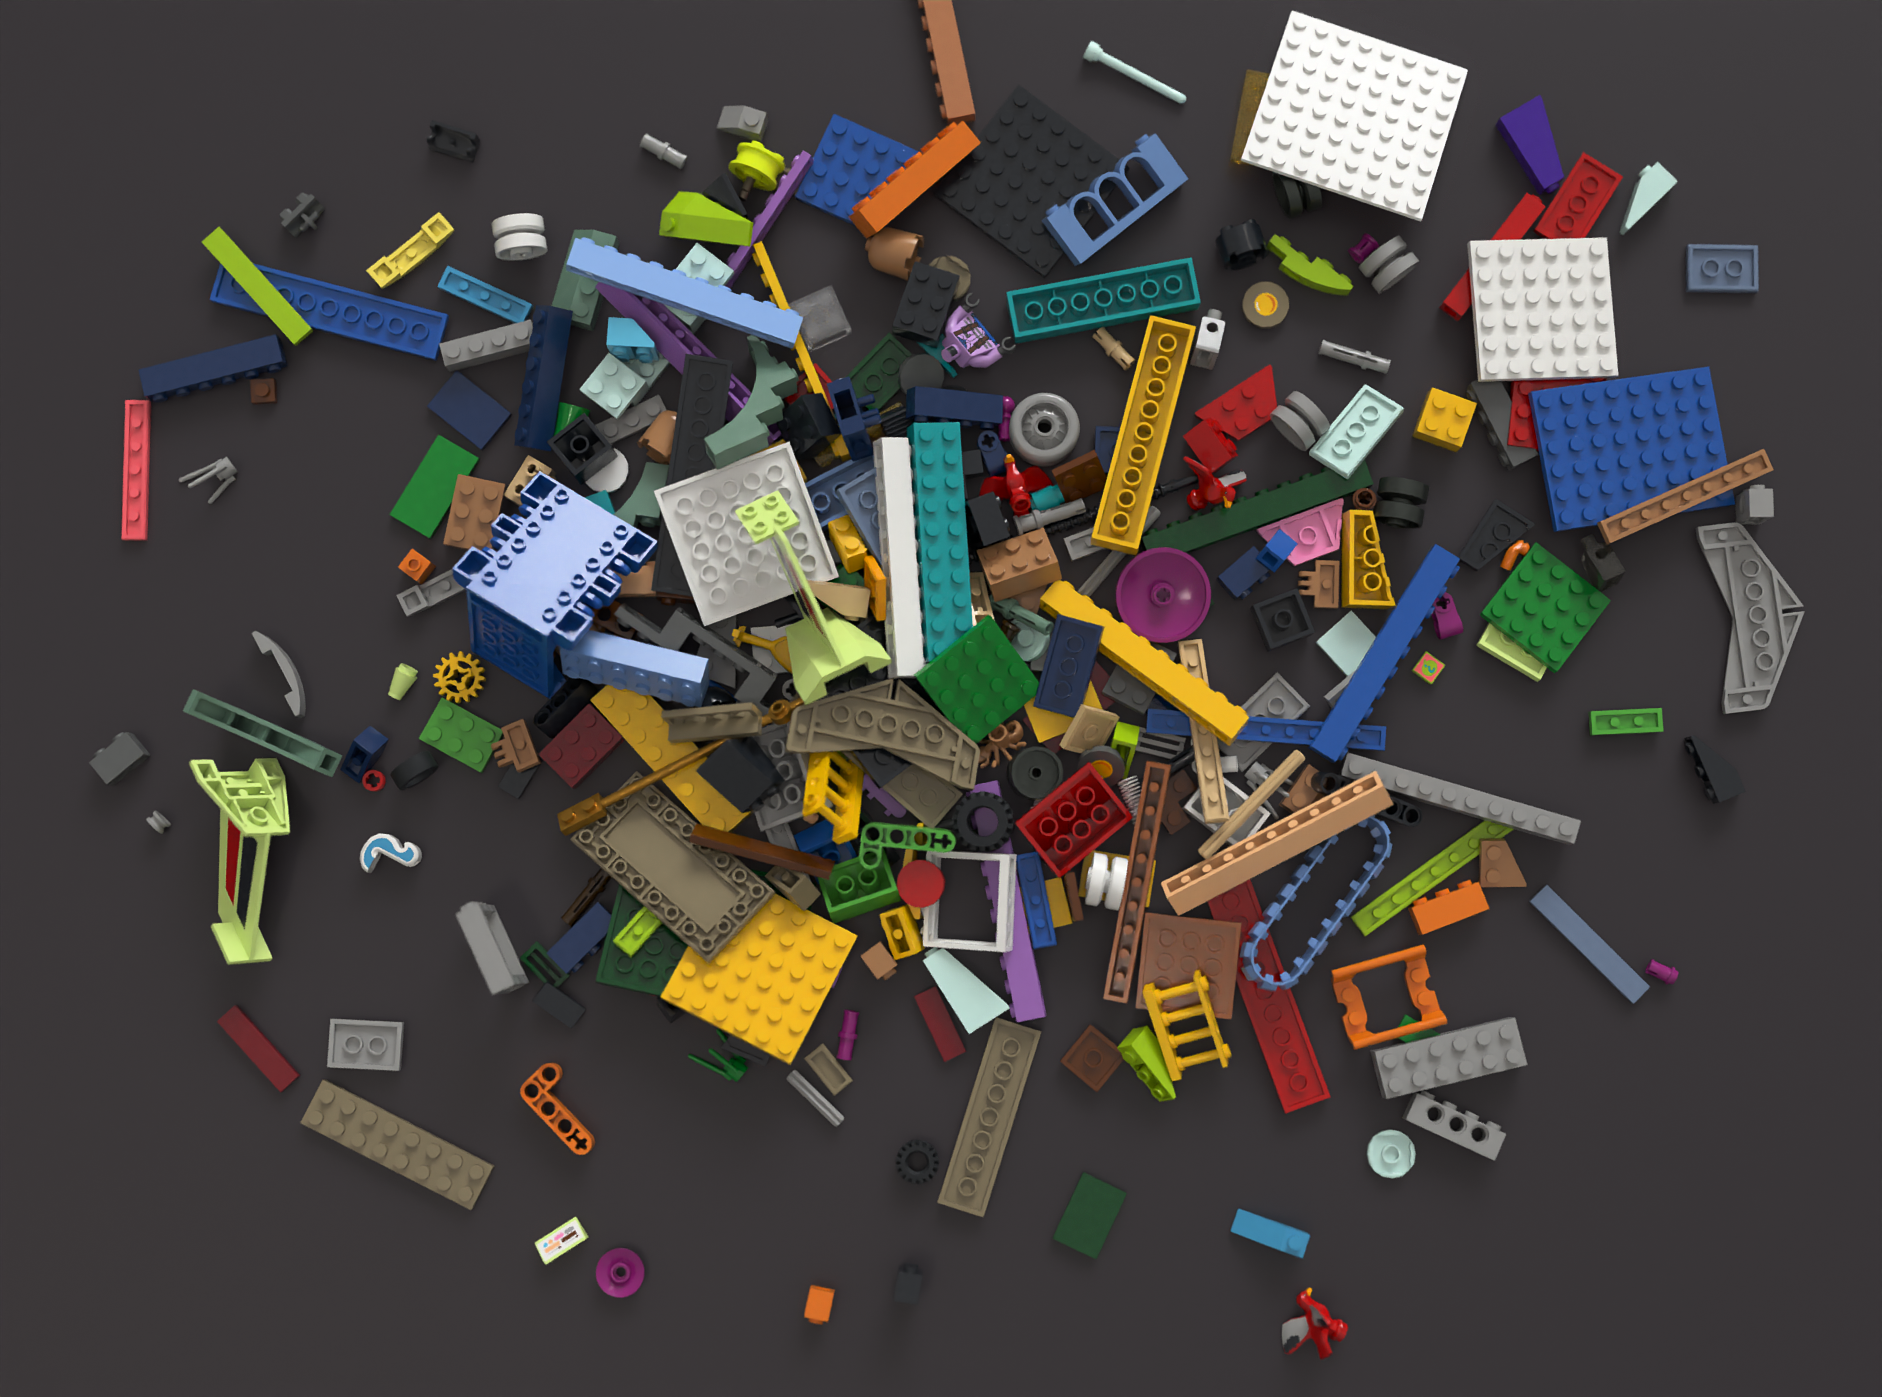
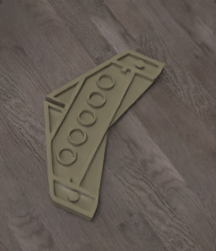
(902, 726)

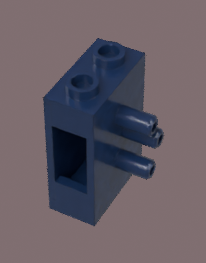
(851, 419)

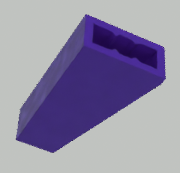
(1532, 143)

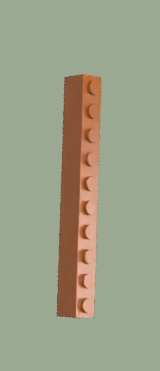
(1137, 881)

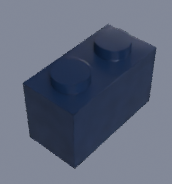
(1243, 574)

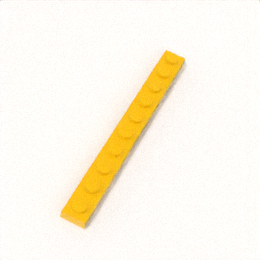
(803, 361)

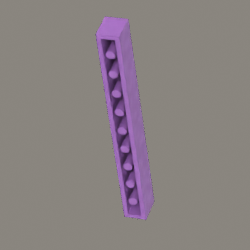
(675, 341)
(1019, 963)

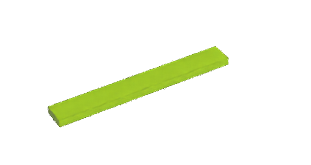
(1425, 877)

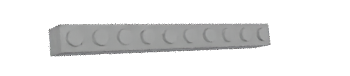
(1464, 800)

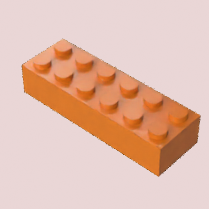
(909, 183)

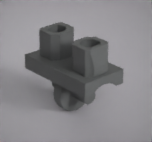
(303, 216)

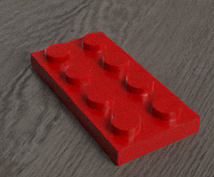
(1578, 200)

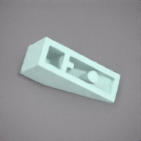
(1647, 192)

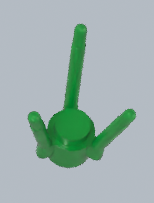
(733, 1067)

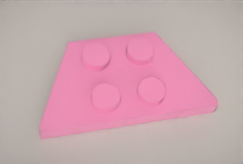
(1314, 531)

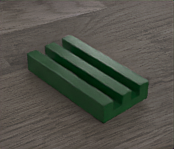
(559, 981)

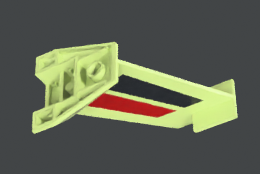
(823, 641)
(251, 811)

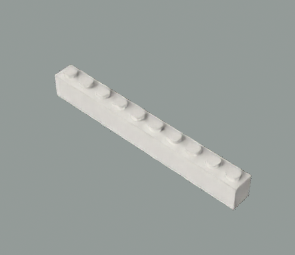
(898, 556)

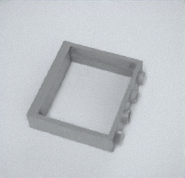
(492, 947)

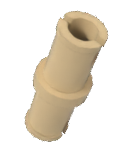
(1113, 348)

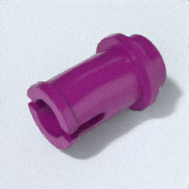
(1662, 972)

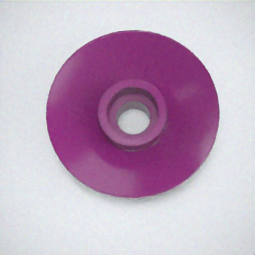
(608, 1277)

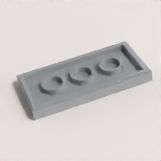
(1272, 700)

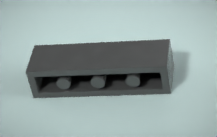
(1494, 412)

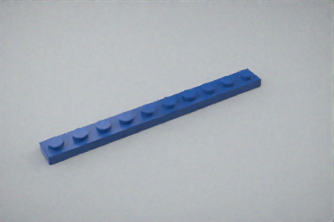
(1266, 730)

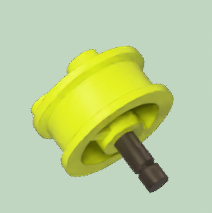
(756, 167)

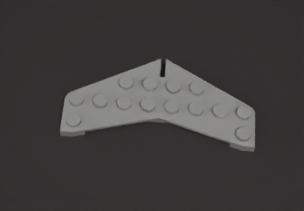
(1759, 629)

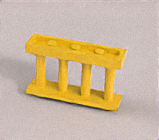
(846, 801)
(1168, 1041)

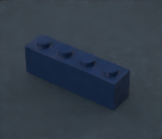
(947, 405)

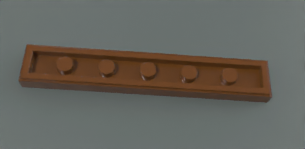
(762, 851)

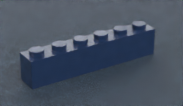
(213, 368)
(543, 377)

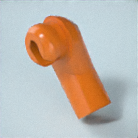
(1511, 554)

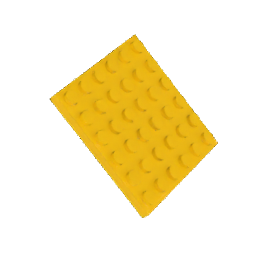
(766, 978)

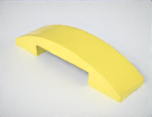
(411, 253)

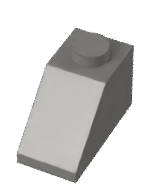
(743, 122)

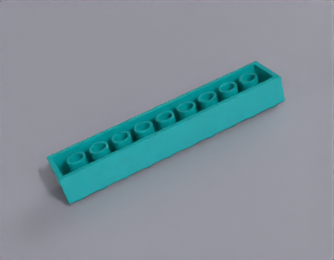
(940, 534)

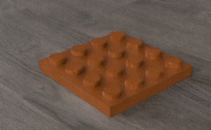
(1180, 946)

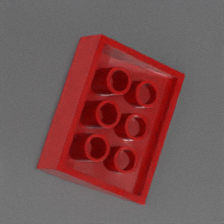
(1073, 820)

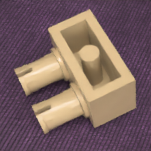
(525, 474)

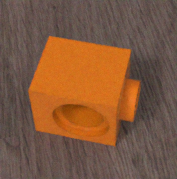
(416, 566)
(819, 1304)

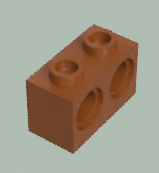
(612, 624)

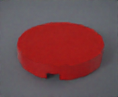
(920, 883)

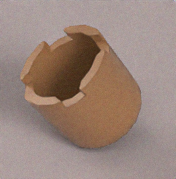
(894, 251)
(659, 437)

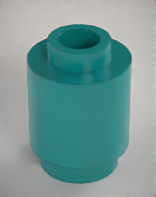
(1046, 498)

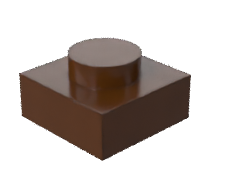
(263, 391)

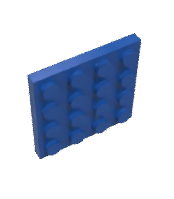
(849, 167)

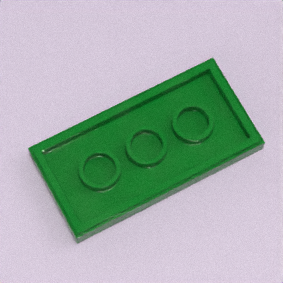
(433, 486)

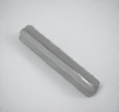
(815, 1098)

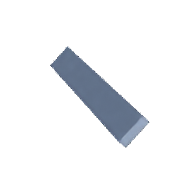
(1589, 944)

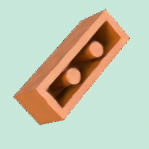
(1448, 907)

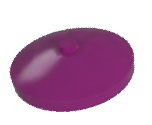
(1163, 594)

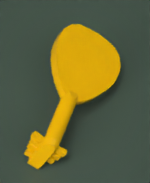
(778, 647)

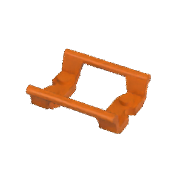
(1415, 978)

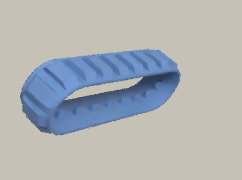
(1330, 926)

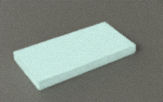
(1356, 431)

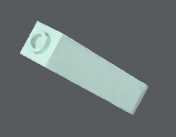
(967, 995)

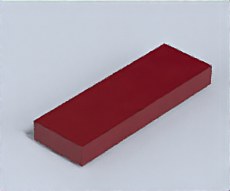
(940, 1023)

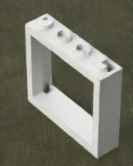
(1006, 903)

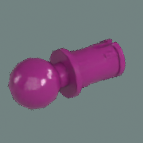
(1008, 407)

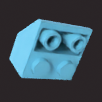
(629, 341)

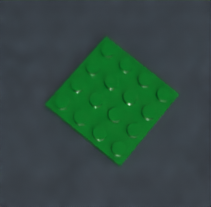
(1545, 607)
(978, 680)

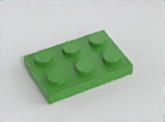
(461, 735)

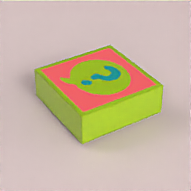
(1428, 668)

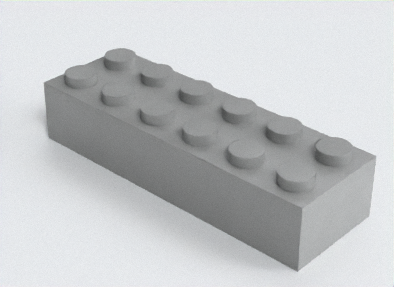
(1448, 1057)

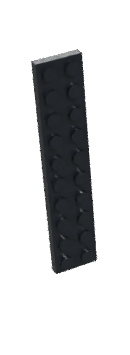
(699, 415)

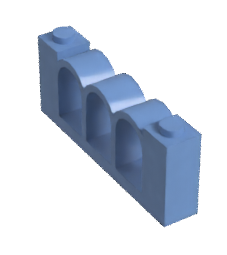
(1161, 168)

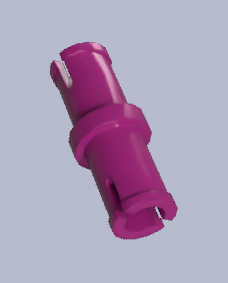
(847, 1035)

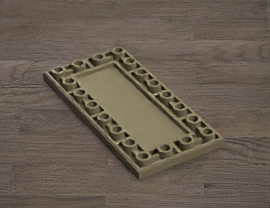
(688, 886)

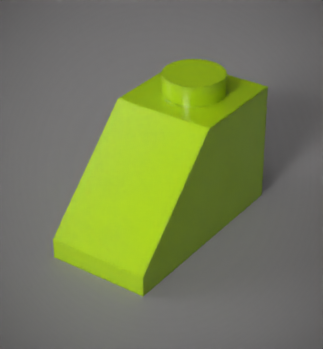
(1125, 742)

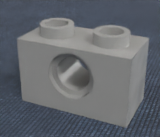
(1754, 505)

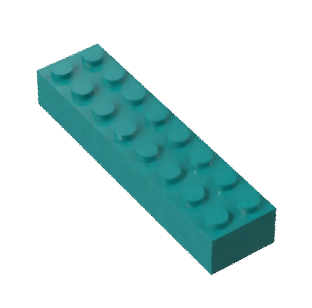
(1103, 300)

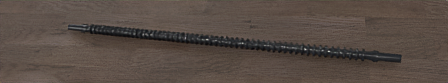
(1170, 487)

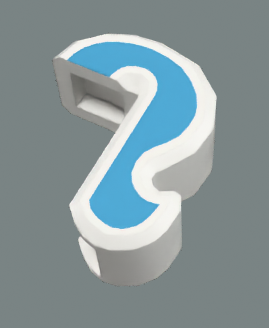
(391, 847)

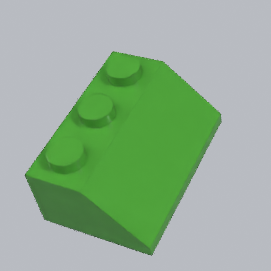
(858, 890)

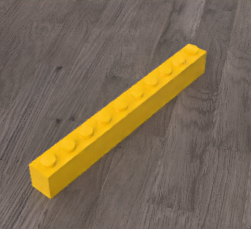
(1150, 665)

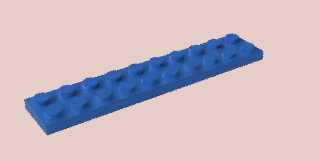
(344, 311)

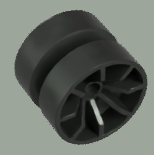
(1402, 498)

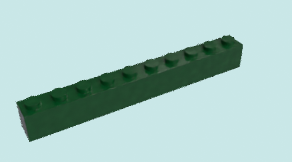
(1257, 511)

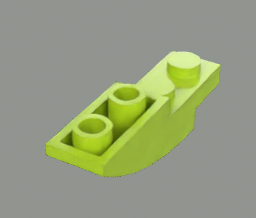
(1316, 275)

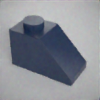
(364, 753)

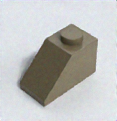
(793, 886)

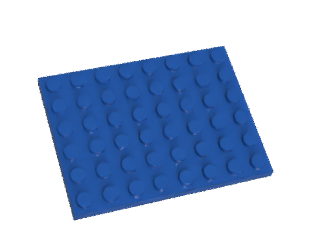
(1626, 443)

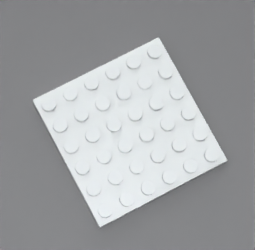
(1542, 309)
(716, 551)

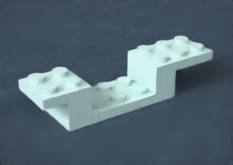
(618, 383)

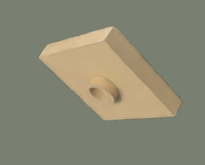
(1089, 729)

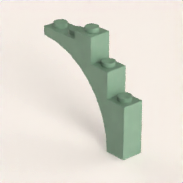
(749, 429)
(643, 504)
(263, 732)

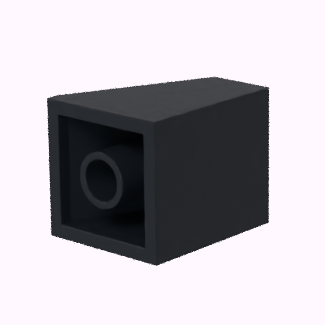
(742, 774)

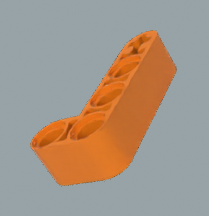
(561, 1112)

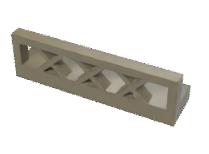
(713, 722)

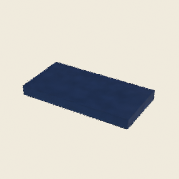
(1068, 665)

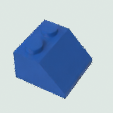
(818, 842)

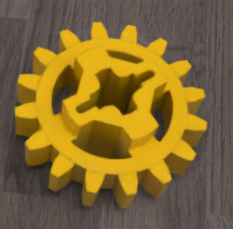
(469, 674)

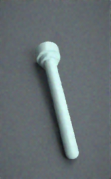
(1095, 53)

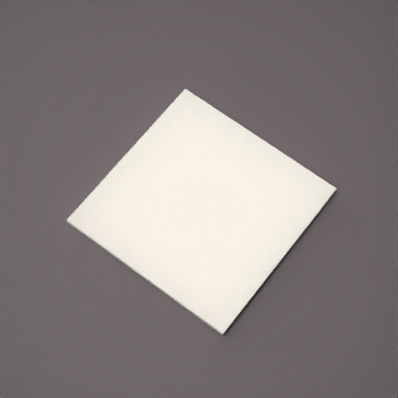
(1355, 116)

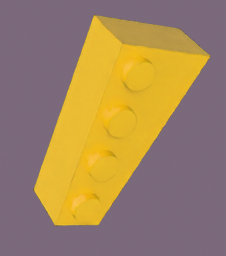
(1363, 566)

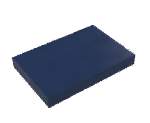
(469, 410)

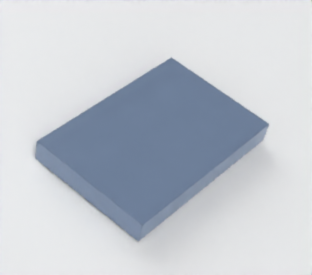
(1722, 268)

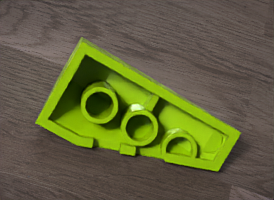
(700, 219)

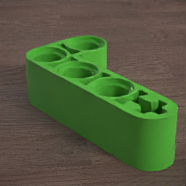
(908, 841)

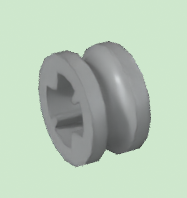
(158, 822)

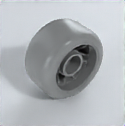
(1040, 447)

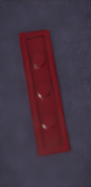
(258, 1048)

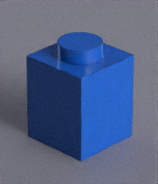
(1276, 550)

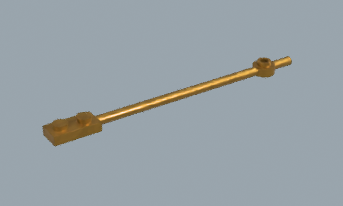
(595, 806)

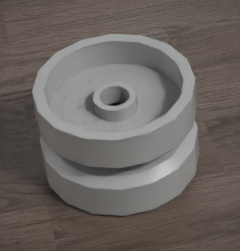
(1389, 264)
(1300, 420)

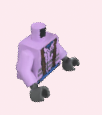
(969, 340)

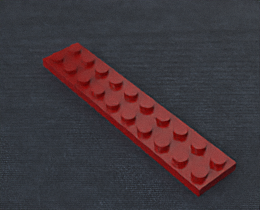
(1272, 1013)

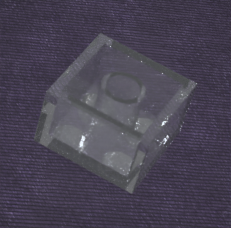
(822, 318)

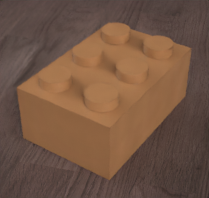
(472, 512)
(1019, 564)

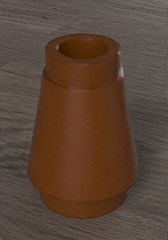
(1364, 495)

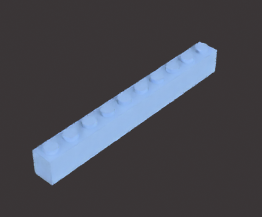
(684, 293)

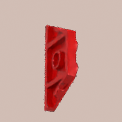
(1244, 406)

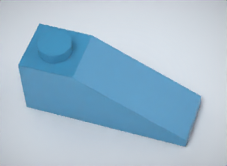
(1270, 1233)

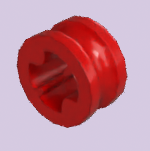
(366, 777)

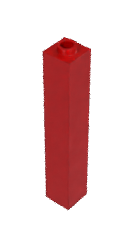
(1512, 229)

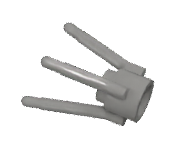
(222, 469)
(1258, 775)

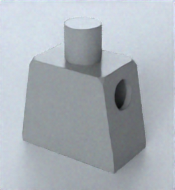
(1208, 340)

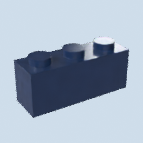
(581, 939)

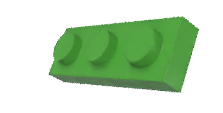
(1625, 721)

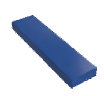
(1035, 900)

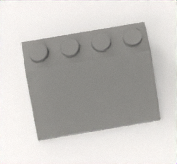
(788, 802)

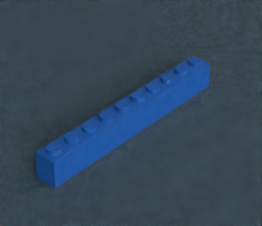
(1384, 653)

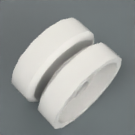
(519, 236)
(1102, 881)

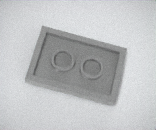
(365, 1044)

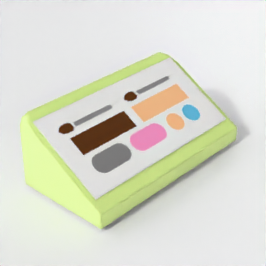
(561, 1240)

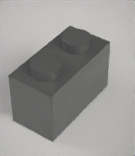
(119, 758)

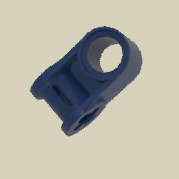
(992, 456)

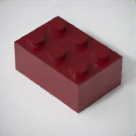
(582, 746)

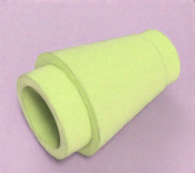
(402, 680)

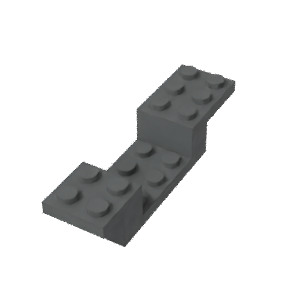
(677, 631)

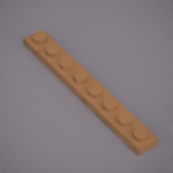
(1685, 496)

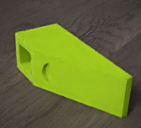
(1145, 1055)

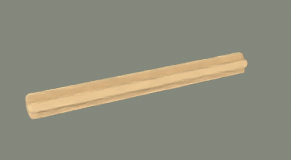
(1253, 802)

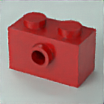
(1211, 445)

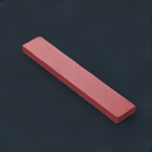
(136, 470)

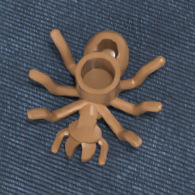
(1001, 738)

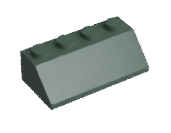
(578, 292)

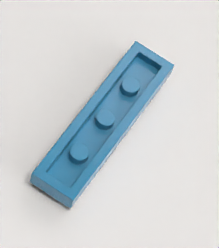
(484, 295)

